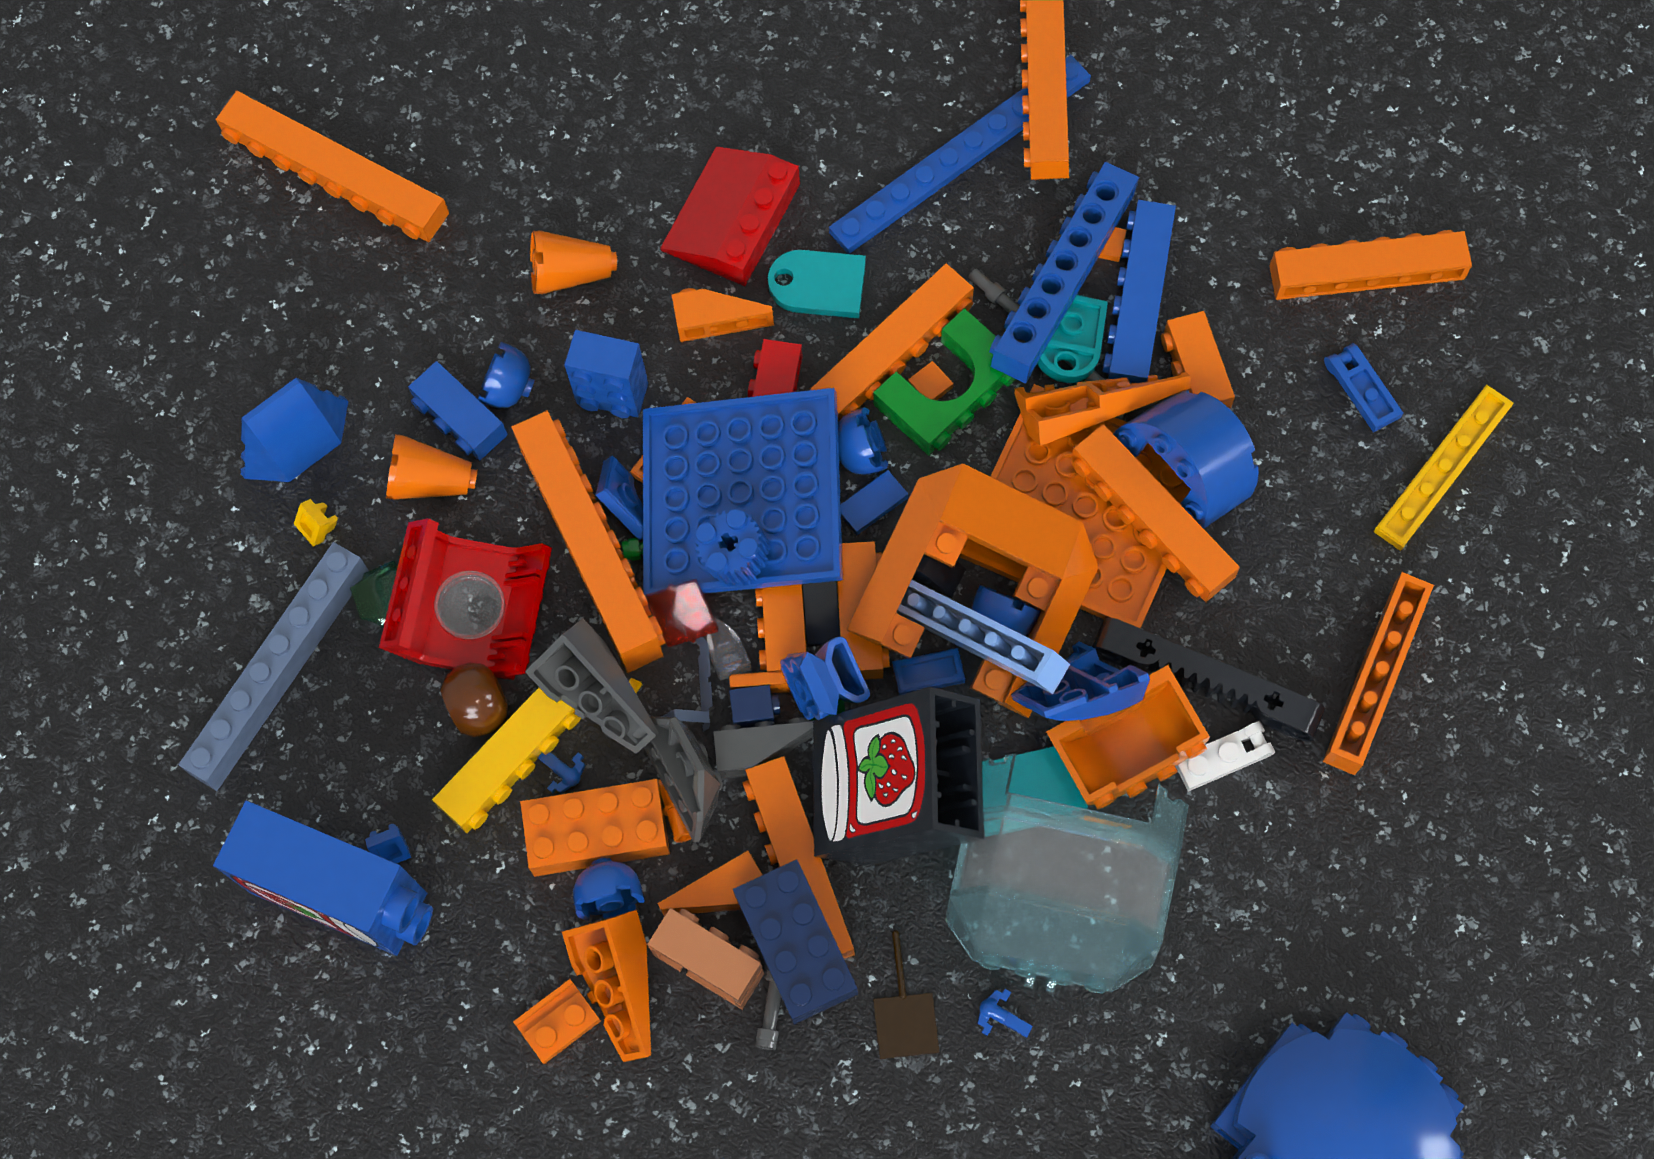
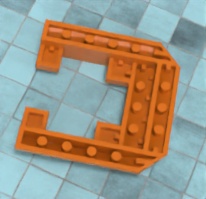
(972, 505)

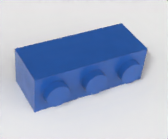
(456, 411)

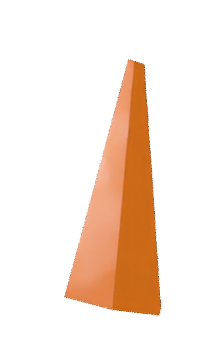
(1070, 409)

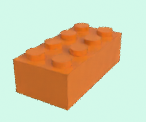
(594, 824)

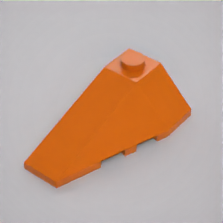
(614, 965)

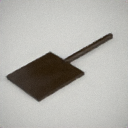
(906, 1021)

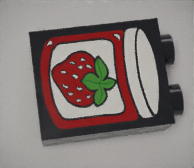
(898, 777)

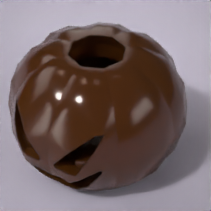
(474, 699)

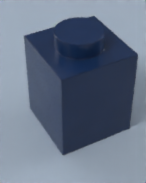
(753, 705)

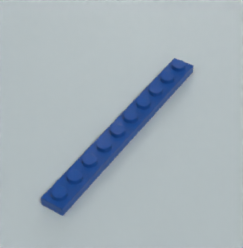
(941, 166)

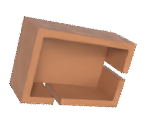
(707, 957)

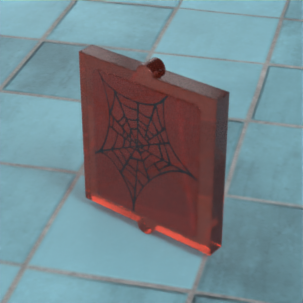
(682, 613)

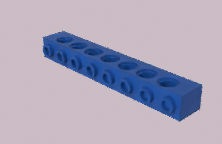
(1103, 206)

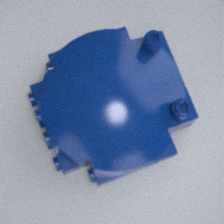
(1341, 1099)

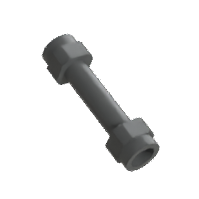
(767, 1035)

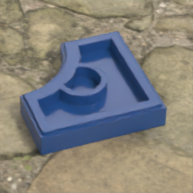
(619, 495)

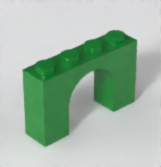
(932, 421)

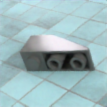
(747, 747)

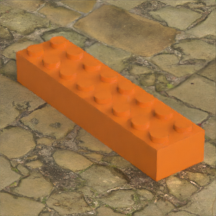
(590, 541)

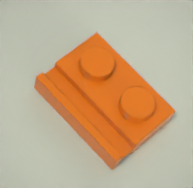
(556, 1021)

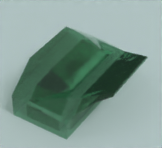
(374, 593)

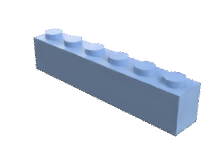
(983, 637)

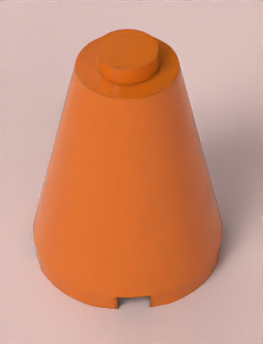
(567, 262)
(426, 471)

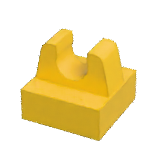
(313, 523)

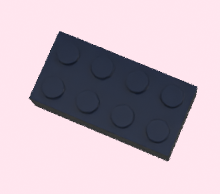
(795, 941)

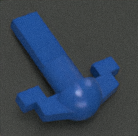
(569, 776)
(989, 1008)

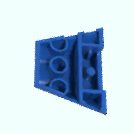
(291, 431)
(1086, 689)

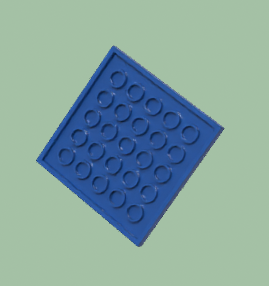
(751, 455)

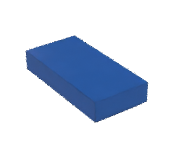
(872, 502)
(928, 670)

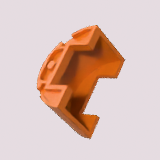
(1133, 745)

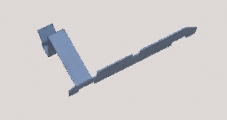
(705, 691)

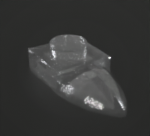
(727, 652)

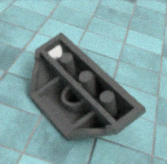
(685, 773)

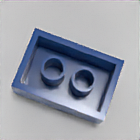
(606, 374)

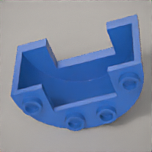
(1202, 446)

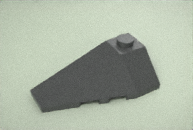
(589, 679)

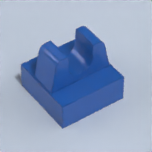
(388, 845)

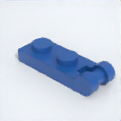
(1364, 387)

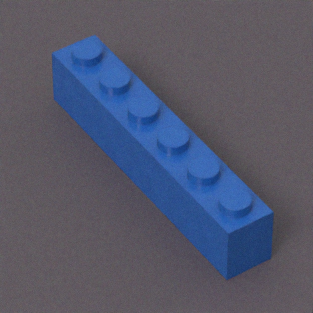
(1141, 291)

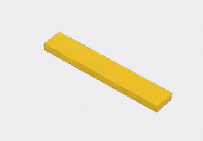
(1443, 467)

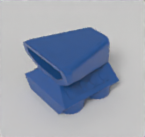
(824, 678)

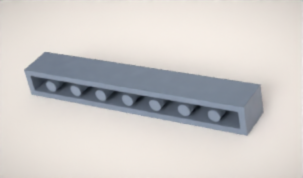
(273, 667)

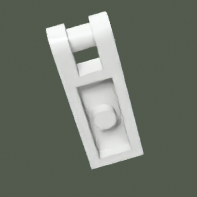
(1225, 756)

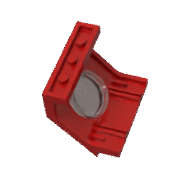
(464, 601)

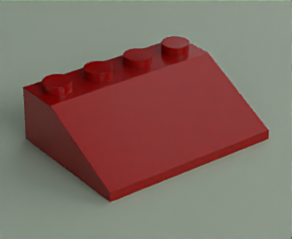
(733, 212)

